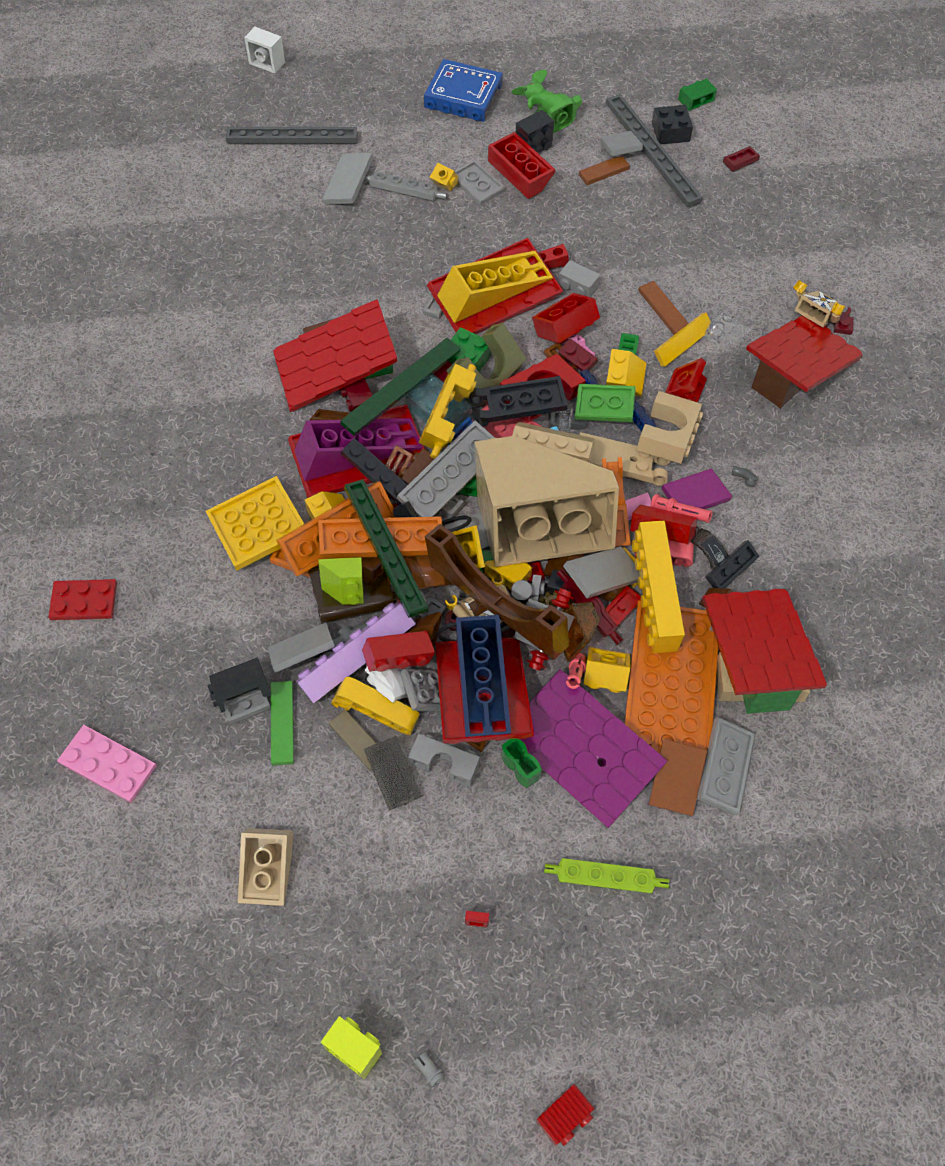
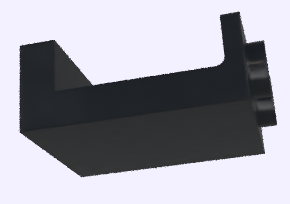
(237, 681)

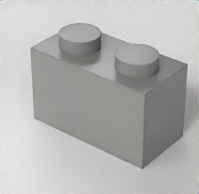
(578, 279)

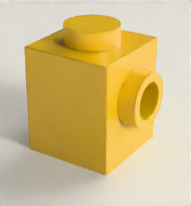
(444, 177)

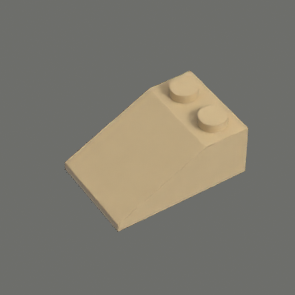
(264, 866)

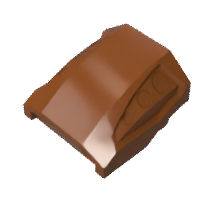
(424, 574)

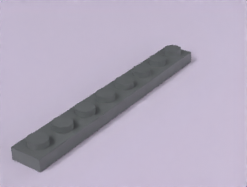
(291, 135)

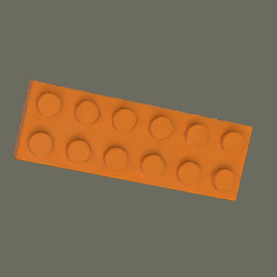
(348, 538)
(302, 543)

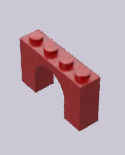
(550, 367)

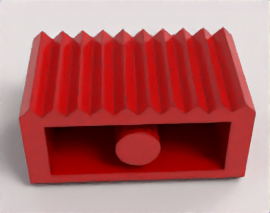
(565, 1115)

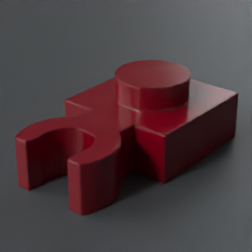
(845, 323)

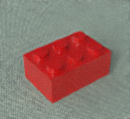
(566, 318)

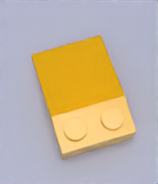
(471, 544)

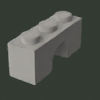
(429, 750)

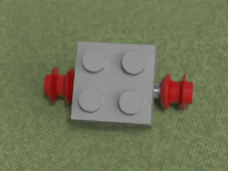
(561, 602)

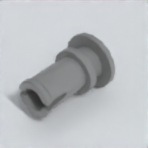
(521, 591)

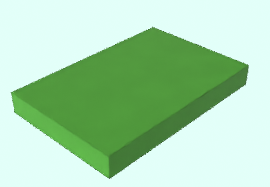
(605, 403)

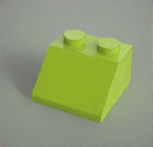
(342, 579)

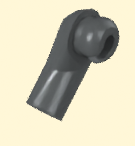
(750, 477)

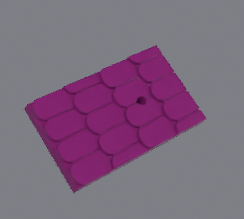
(577, 731)

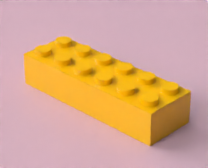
(658, 587)

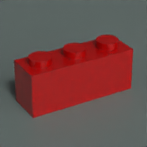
(678, 526)
(398, 651)

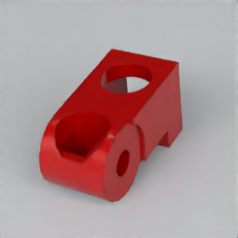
(555, 256)

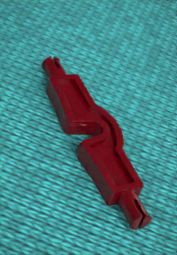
(606, 625)

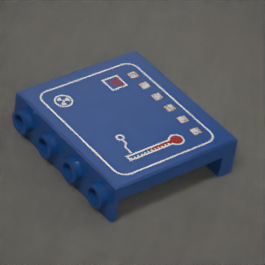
(462, 89)

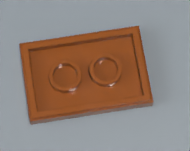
(679, 780)

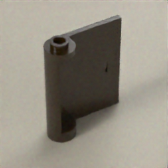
(375, 597)

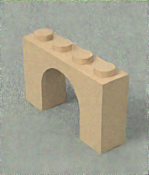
(671, 444)

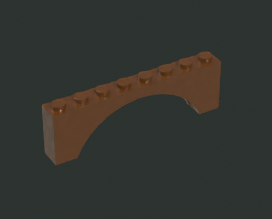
(542, 627)

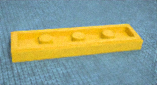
(682, 340)

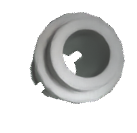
(429, 1070)

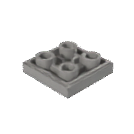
(621, 143)
(421, 689)

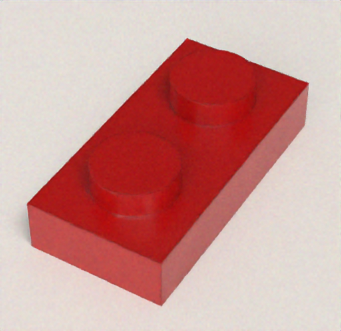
(622, 606)

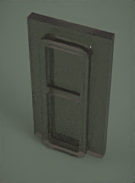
(392, 773)

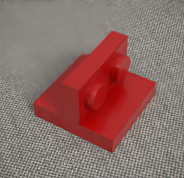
(688, 381)

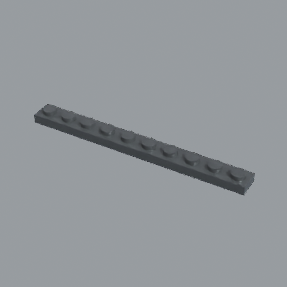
(655, 151)

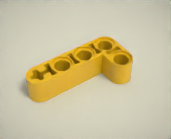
(372, 703)

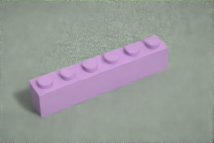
(348, 656)

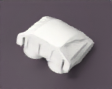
(388, 683)

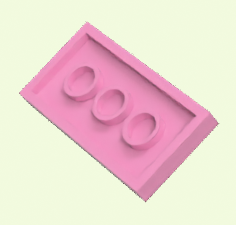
(107, 763)

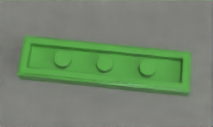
(282, 723)

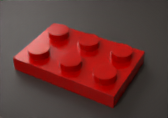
(82, 599)

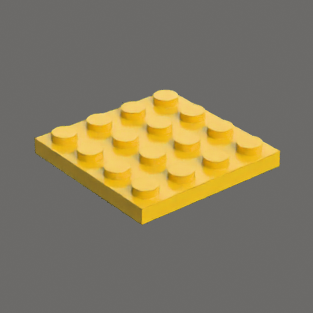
(254, 522)

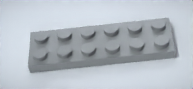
(445, 474)

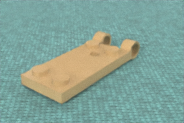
(637, 470)

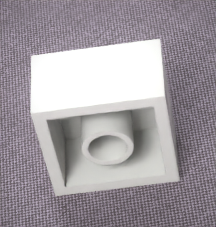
(264, 50)

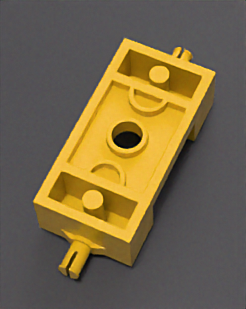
(438, 431)

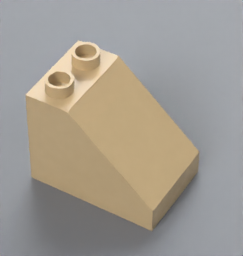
(542, 502)

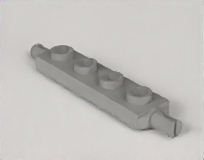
(405, 186)

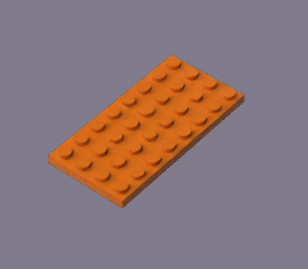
(673, 691)

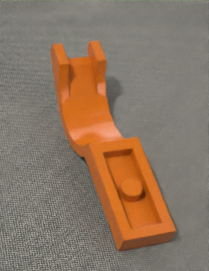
(622, 528)

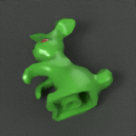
(557, 106)

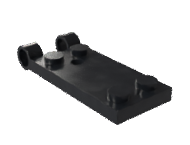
(525, 400)

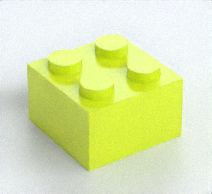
(351, 1046)

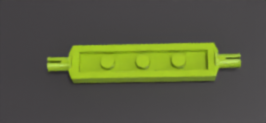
(606, 875)

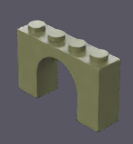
(506, 354)

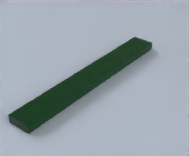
(400, 386)
(386, 548)

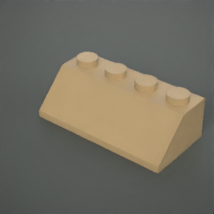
(564, 442)

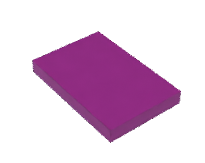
(698, 490)

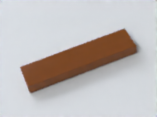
(663, 307)

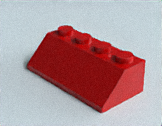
(520, 164)

